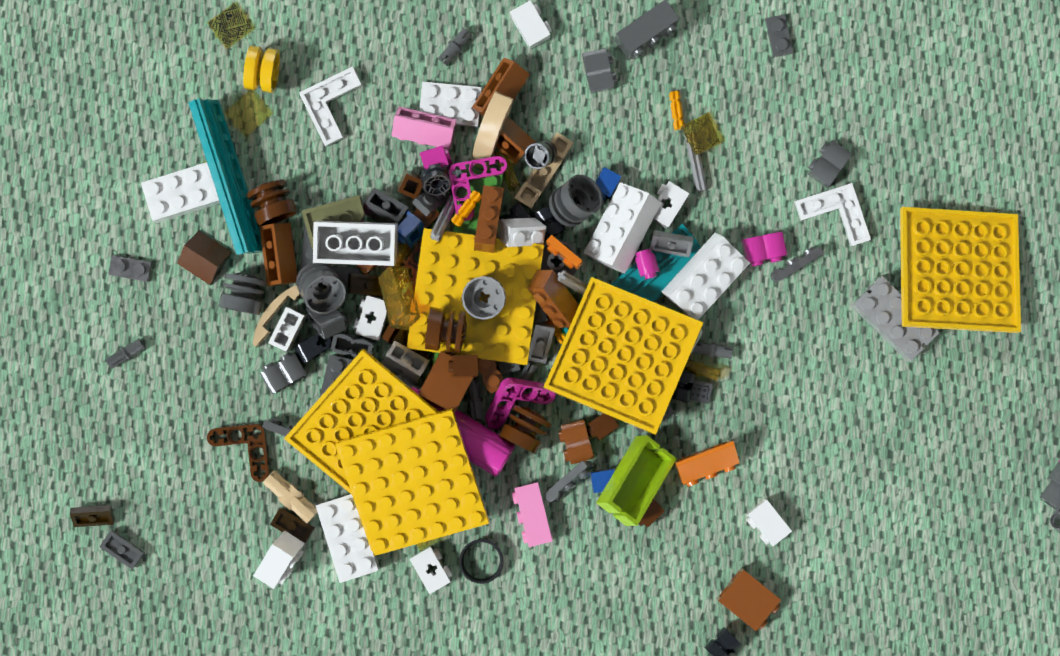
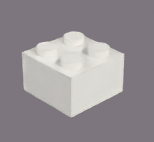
(280, 560)

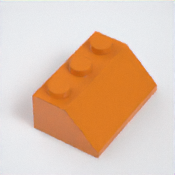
(707, 463)

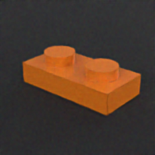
(556, 247)

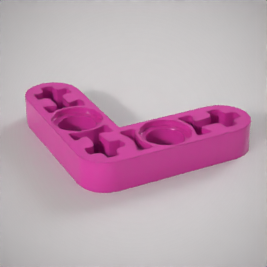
(464, 180)
(511, 395)

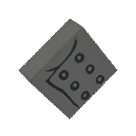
(701, 391)

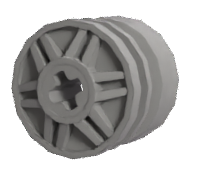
(478, 308)

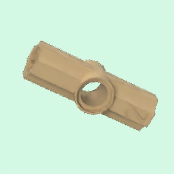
(290, 496)

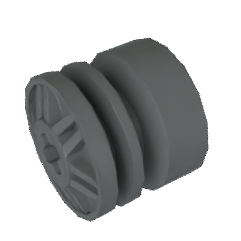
(575, 200)
(320, 287)
(242, 293)

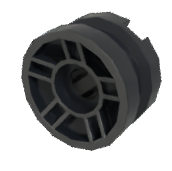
(435, 180)

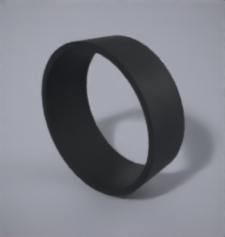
(477, 580)

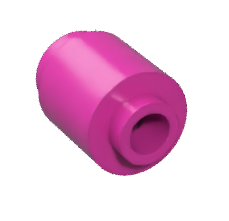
(647, 264)

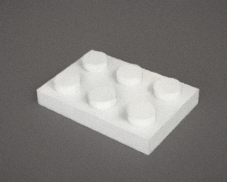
(451, 102)

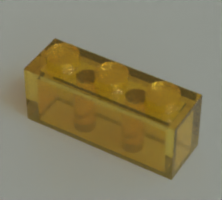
(399, 297)

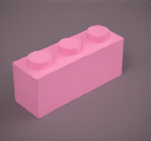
(423, 128)
(532, 514)

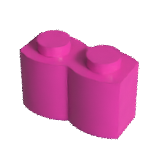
(764, 248)

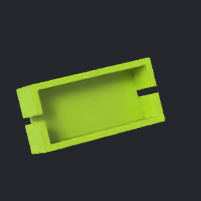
(636, 480)

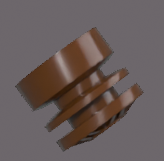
(270, 199)
(445, 330)
(525, 429)

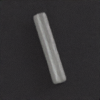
(697, 169)
(443, 219)
(572, 282)

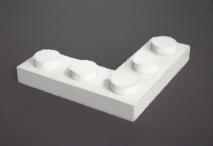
(316, 101)
(846, 202)

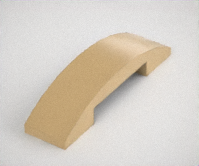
(491, 128)
(539, 178)
(261, 332)

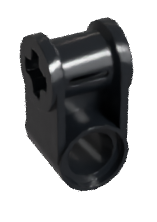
(310, 348)

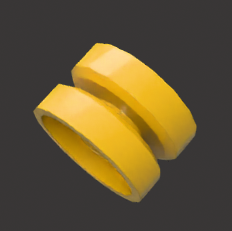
(261, 69)

